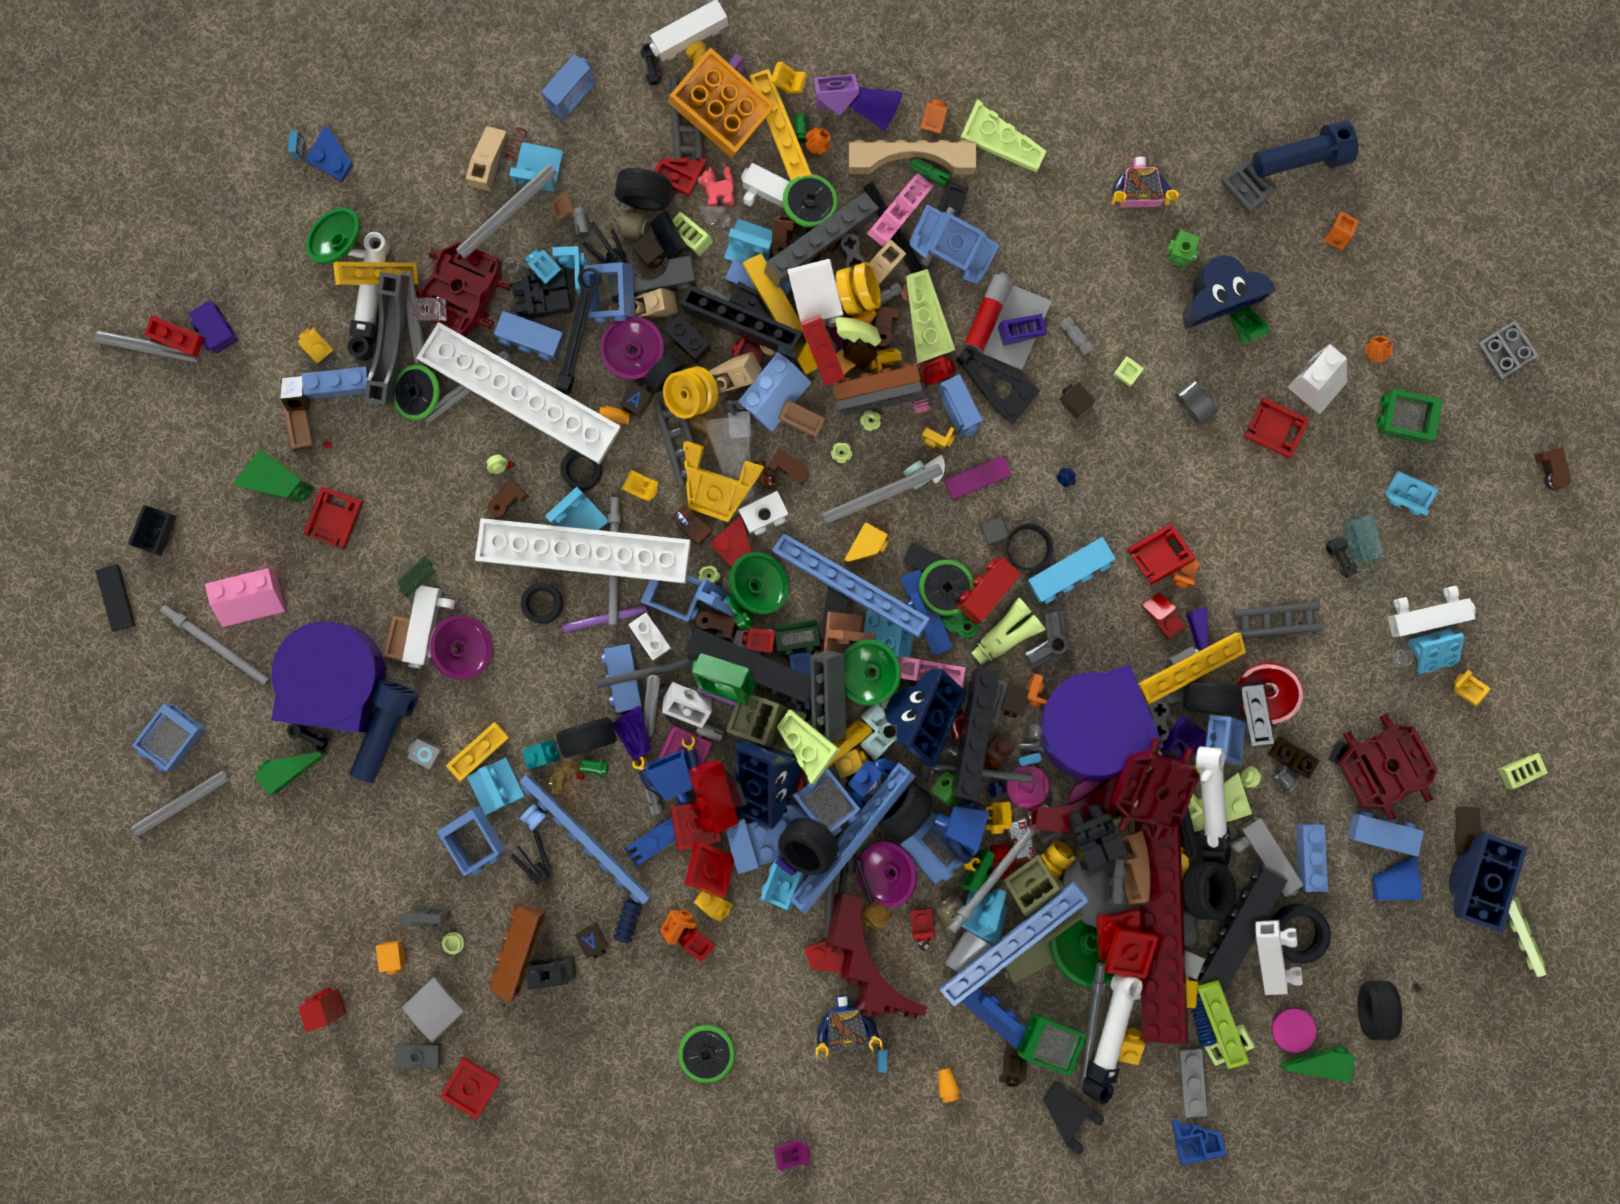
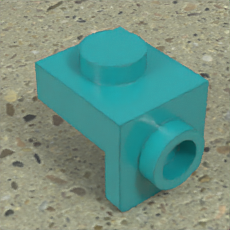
(541, 754)

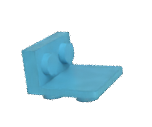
(532, 161)
(570, 259)
(577, 512)
(888, 633)

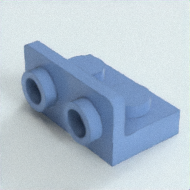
(714, 597)

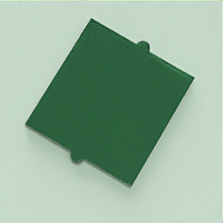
(416, 576)

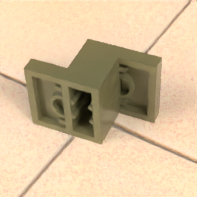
(759, 722)
(1034, 887)

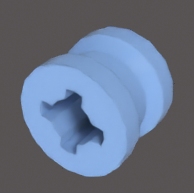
(533, 817)

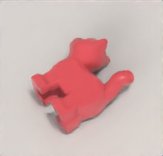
(718, 190)

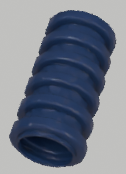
(627, 922)

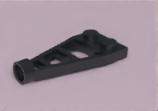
(1016, 402)

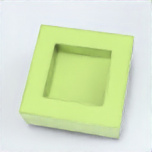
(1128, 371)

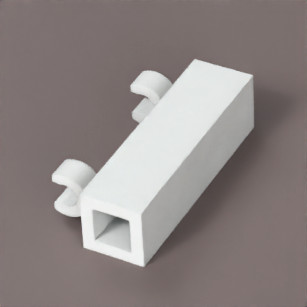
(687, 30)
(765, 184)
(1431, 617)
(422, 623)
(1272, 959)

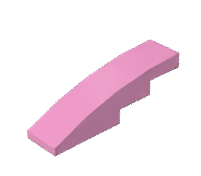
(900, 209)
(914, 669)

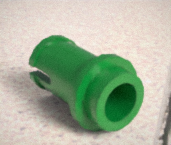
(801, 127)
(594, 767)

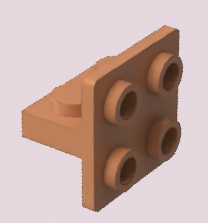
(843, 631)

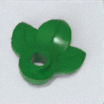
(742, 618)
(956, 623)

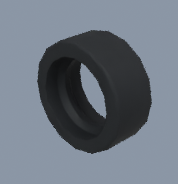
(661, 370)
(583, 486)
(525, 603)

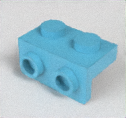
(1410, 493)
(781, 887)

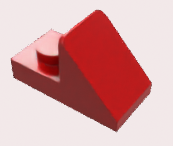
(1163, 615)

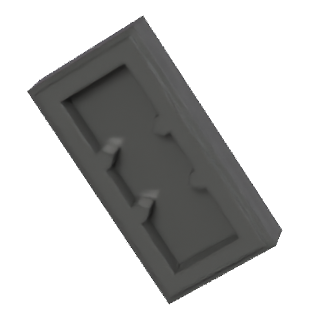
(417, 1056)

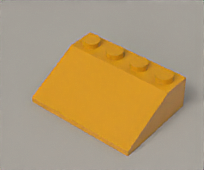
(720, 103)

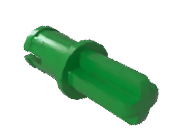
(929, 171)

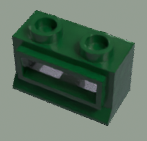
(797, 636)

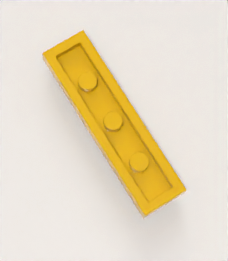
(369, 272)

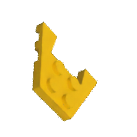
(713, 492)

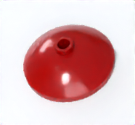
(1286, 695)

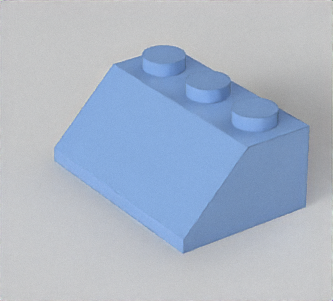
(771, 389)

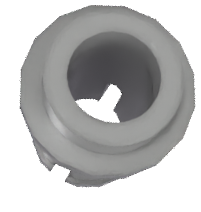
(580, 221)
(710, 732)

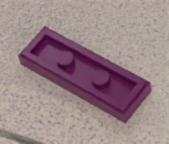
(977, 477)

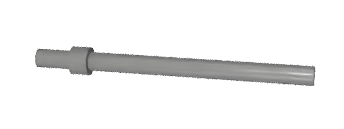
(614, 520)
(182, 622)
(965, 912)

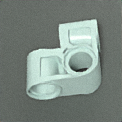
(877, 742)

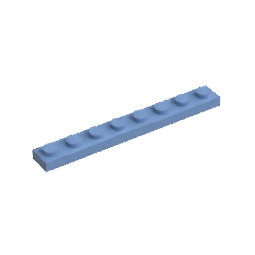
(851, 585)
(577, 833)
(855, 835)
(1014, 943)

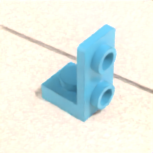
(542, 265)

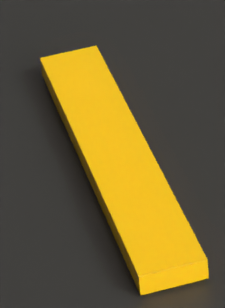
(781, 128)
(777, 305)
(1192, 668)

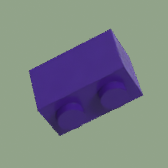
(213, 326)

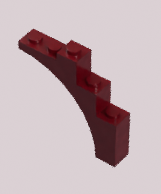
(1056, 818)
(847, 939)

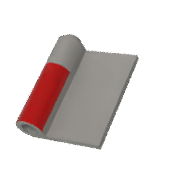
(1002, 303)

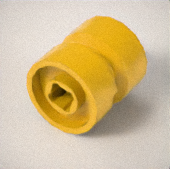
(1058, 857)

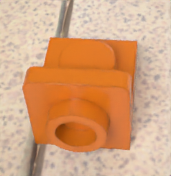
(934, 116)
(1342, 230)
(1185, 577)
(1036, 687)
(675, 924)

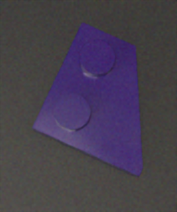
(633, 733)

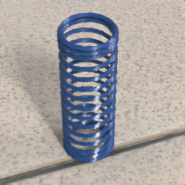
(1208, 1040)

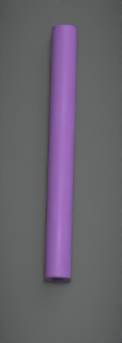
(604, 618)

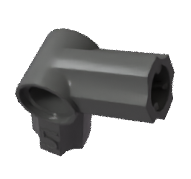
(1044, 651)

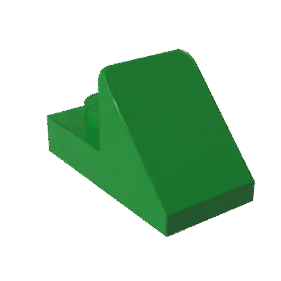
(1248, 325)
(975, 879)

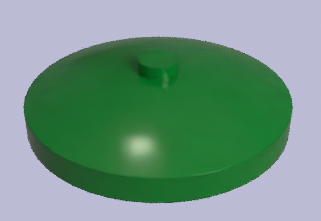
(1077, 954)

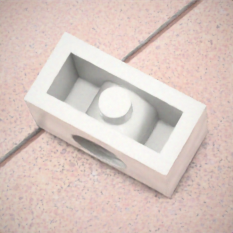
(751, 512)
(650, 636)
(687, 705)

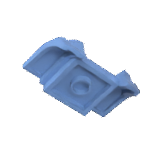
(954, 243)
(756, 844)

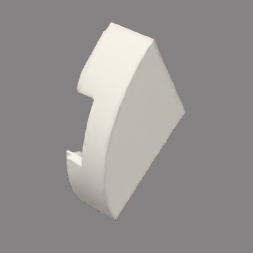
(938, 460)

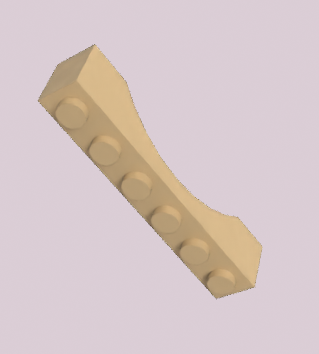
(955, 157)

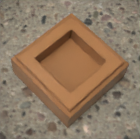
(562, 207)

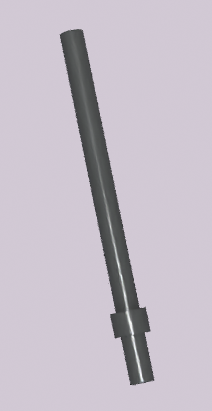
(1097, 987)

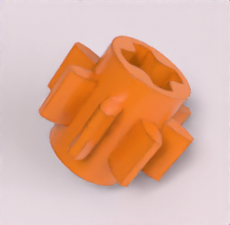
(818, 140)
(1379, 349)

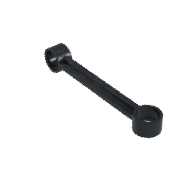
(566, 376)

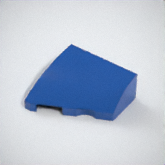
(1398, 882)
(1196, 1143)

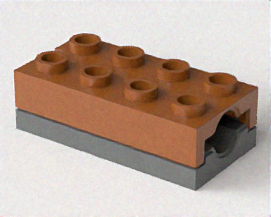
(880, 389)

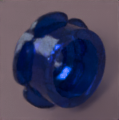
(1066, 477)
(997, 788)

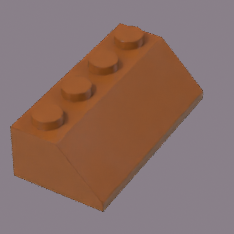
(517, 952)

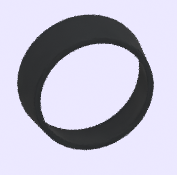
(1049, 543)

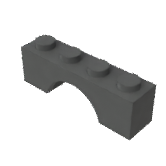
(677, 276)

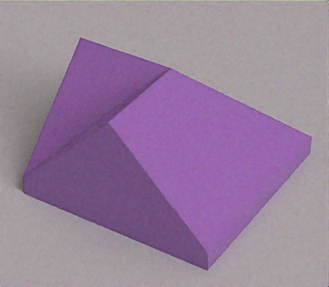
(835, 92)

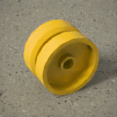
(858, 289)
(690, 392)

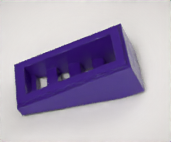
(1008, 339)
(1199, 627)

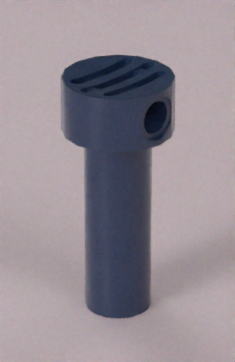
(1334, 145)
(392, 702)

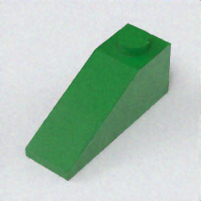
(279, 773)
(1324, 1063)

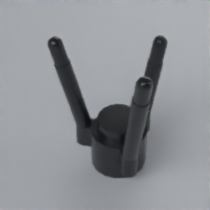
(612, 255)
(850, 867)
(538, 871)

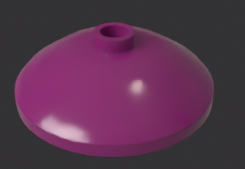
(629, 334)
(472, 644)
(884, 886)

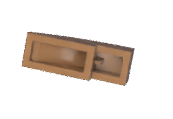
(1137, 868)

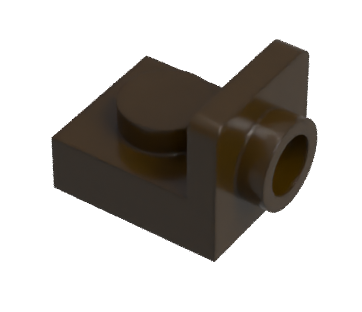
(1013, 1069)

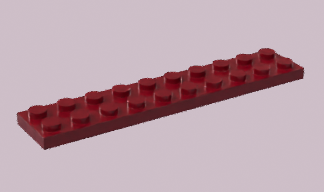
(1165, 985)

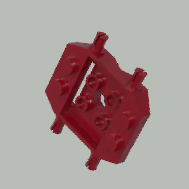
(475, 292)
(1412, 773)
(1175, 776)

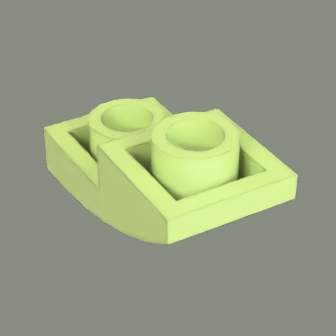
(854, 329)

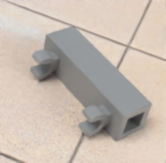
(1267, 852)

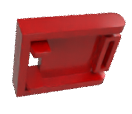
(1272, 426)
(331, 521)
(1157, 557)

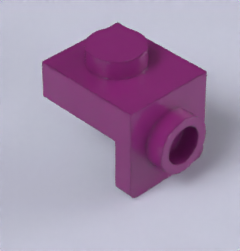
(791, 1155)

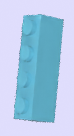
(1070, 570)

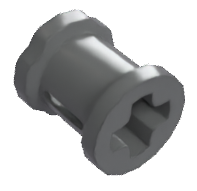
(1285, 779)

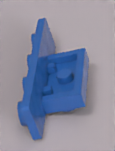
(935, 631)
(995, 1016)

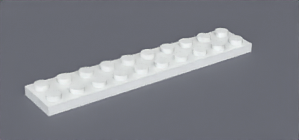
(519, 393)
(583, 550)

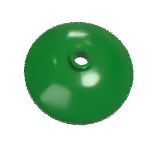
(333, 236)
(765, 576)
(858, 663)

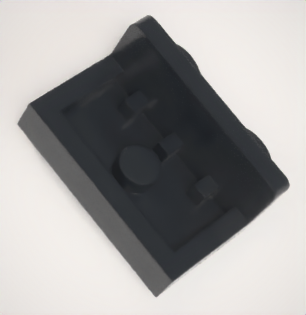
(152, 530)

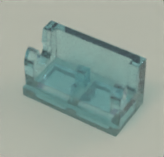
(1362, 539)

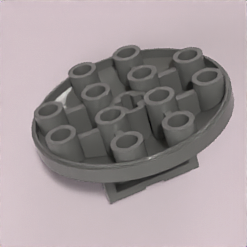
(1102, 886)

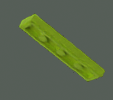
(1223, 1024)

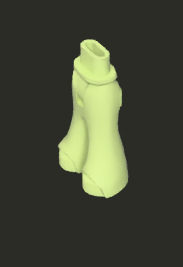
(998, 642)

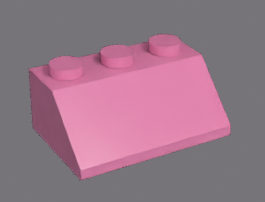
(246, 597)

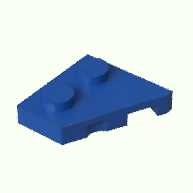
(329, 156)

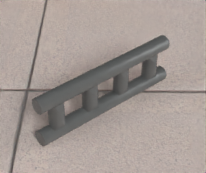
(679, 129)
(667, 434)
(1287, 611)

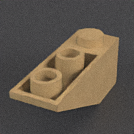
(486, 159)
(887, 260)
(653, 304)
(736, 372)

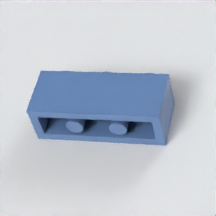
(529, 336)
(335, 383)
(620, 661)
(1385, 833)
(1311, 857)

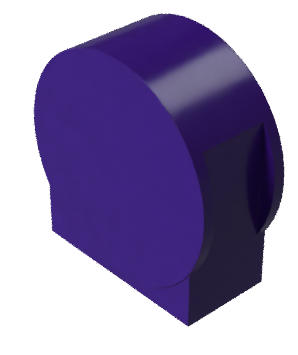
(326, 677)
(1096, 724)

